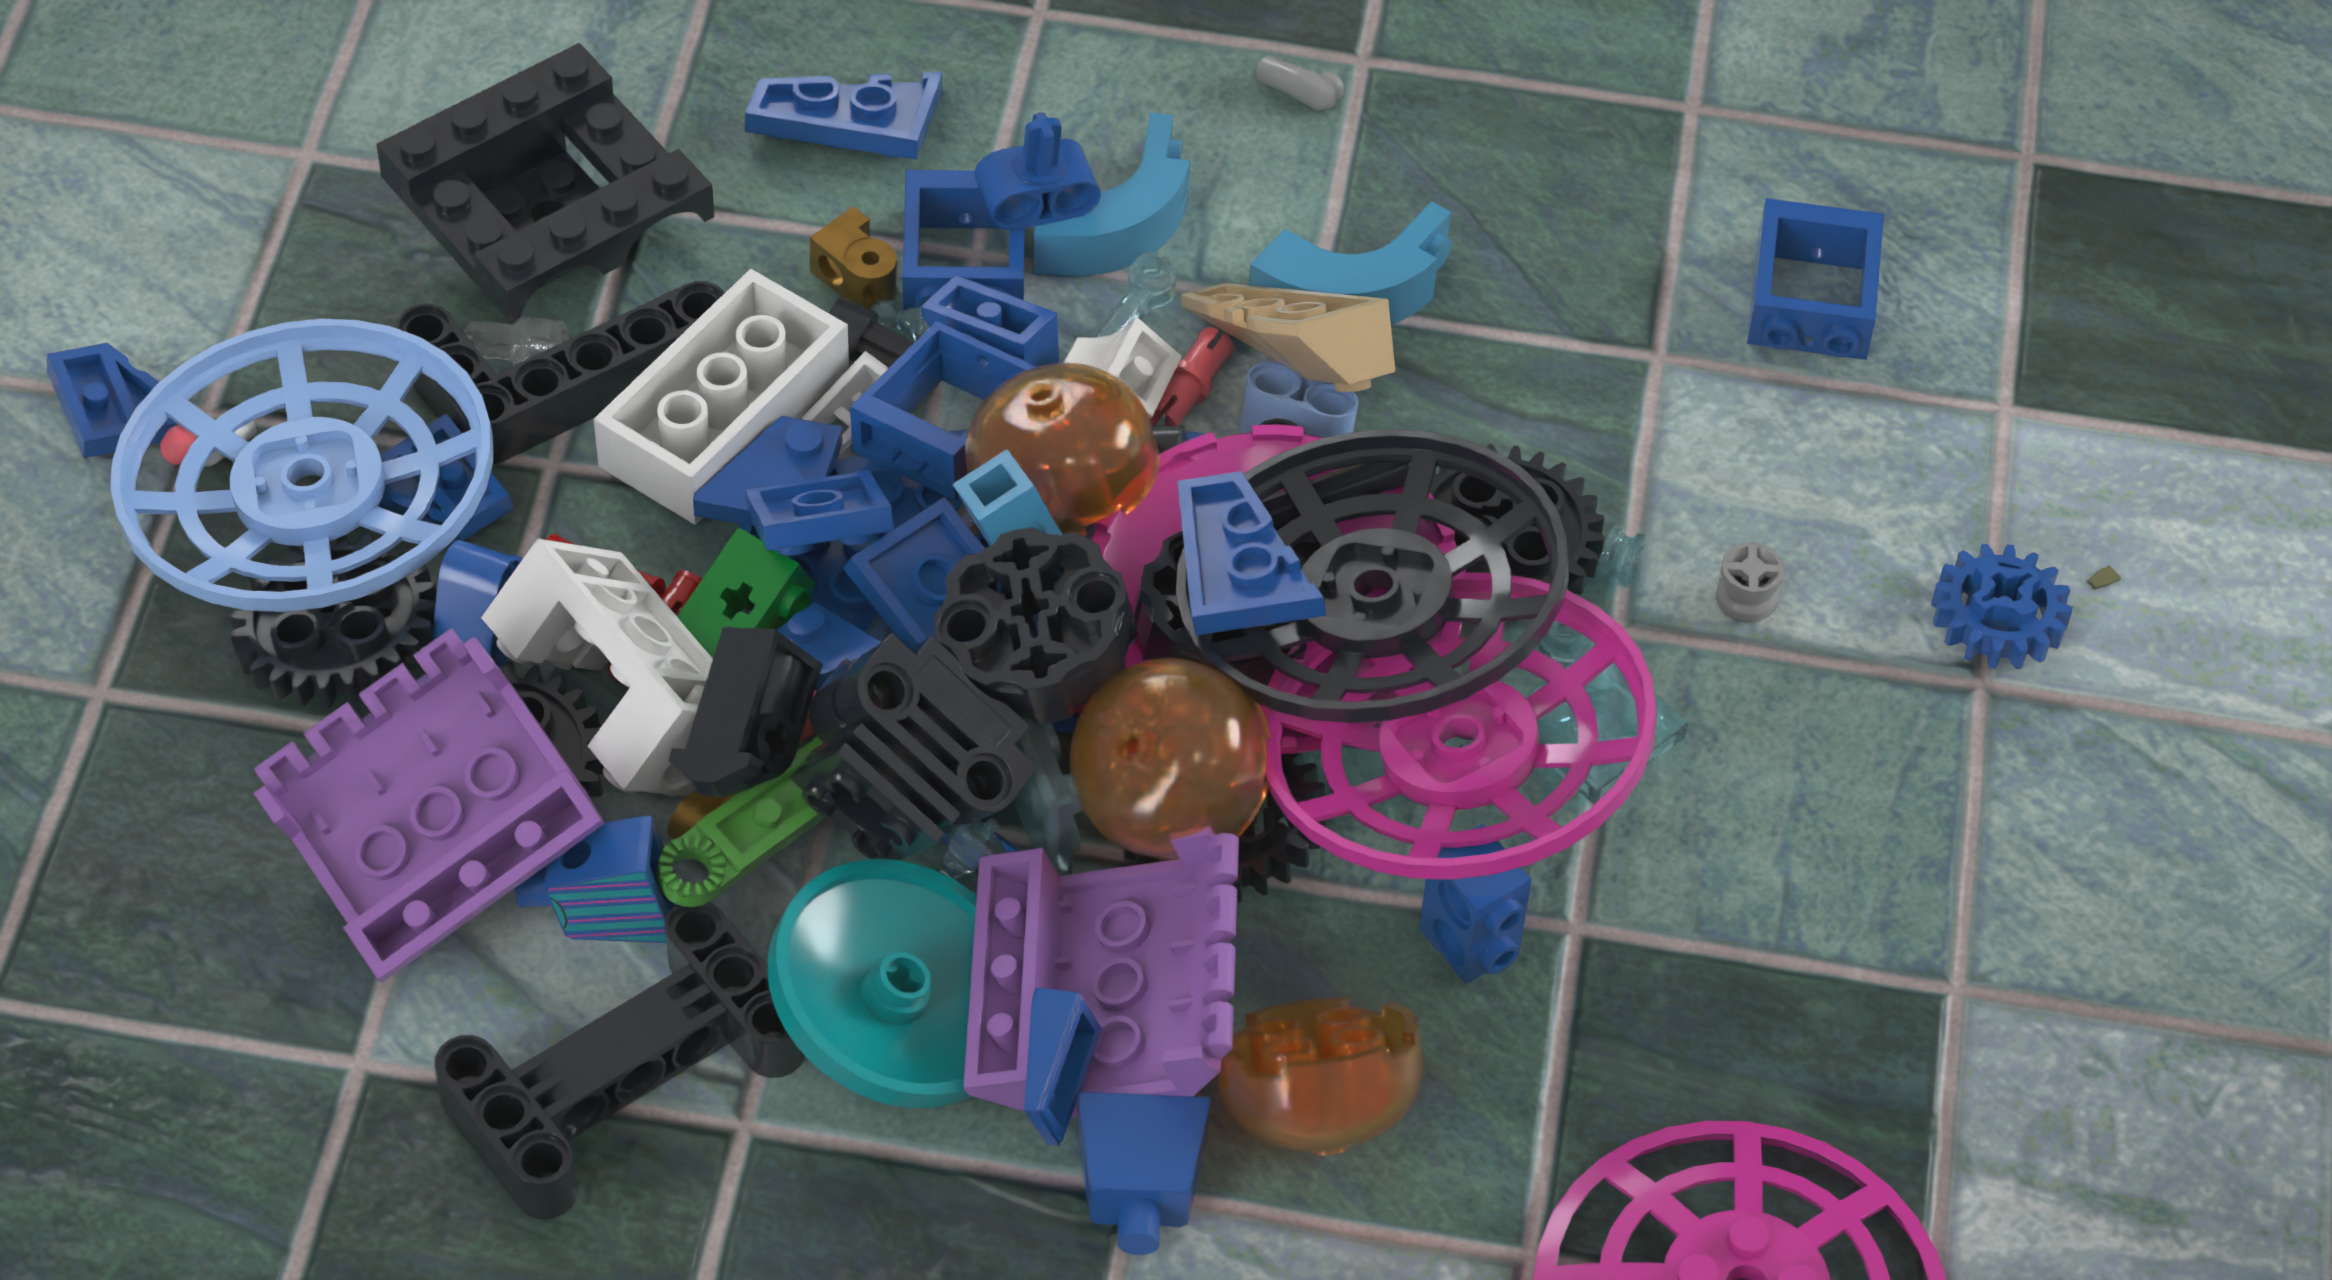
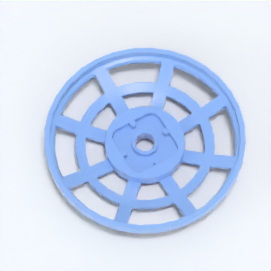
(303, 446)

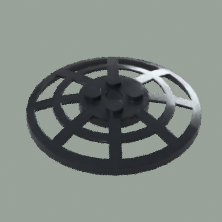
(1401, 562)

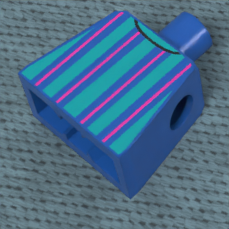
(605, 885)

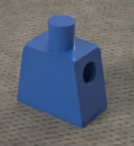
(1141, 1161)

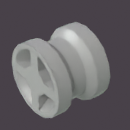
(1762, 571)

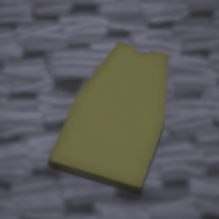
(2104, 577)

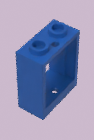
(951, 201)
(1820, 237)
(909, 445)

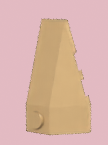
(1307, 331)

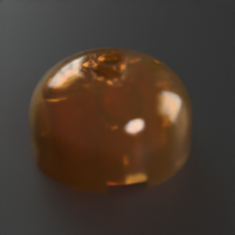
(1075, 438)
(1169, 755)
(1322, 1073)

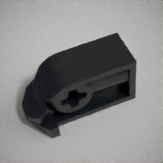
(748, 712)

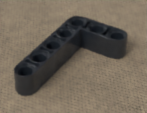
(564, 382)

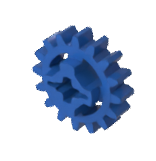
(2001, 606)

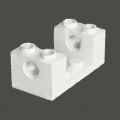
(595, 608)

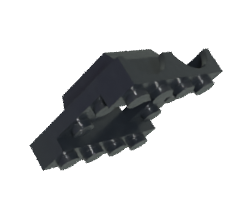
(502, 163)

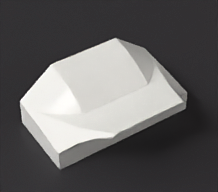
(1134, 357)

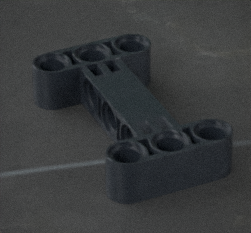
(614, 1060)

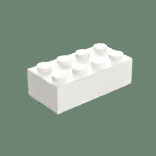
(719, 389)

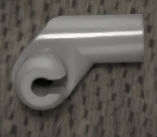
(1304, 85)

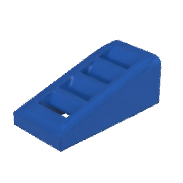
(1059, 1056)

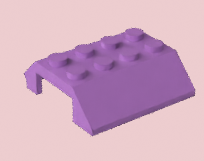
(426, 801)
(1136, 945)

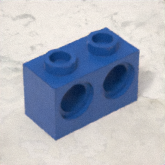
(1476, 919)

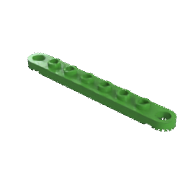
(739, 836)

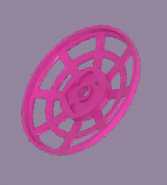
(1488, 768)
(1736, 1241)

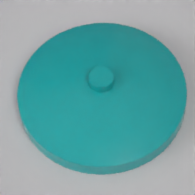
(879, 979)

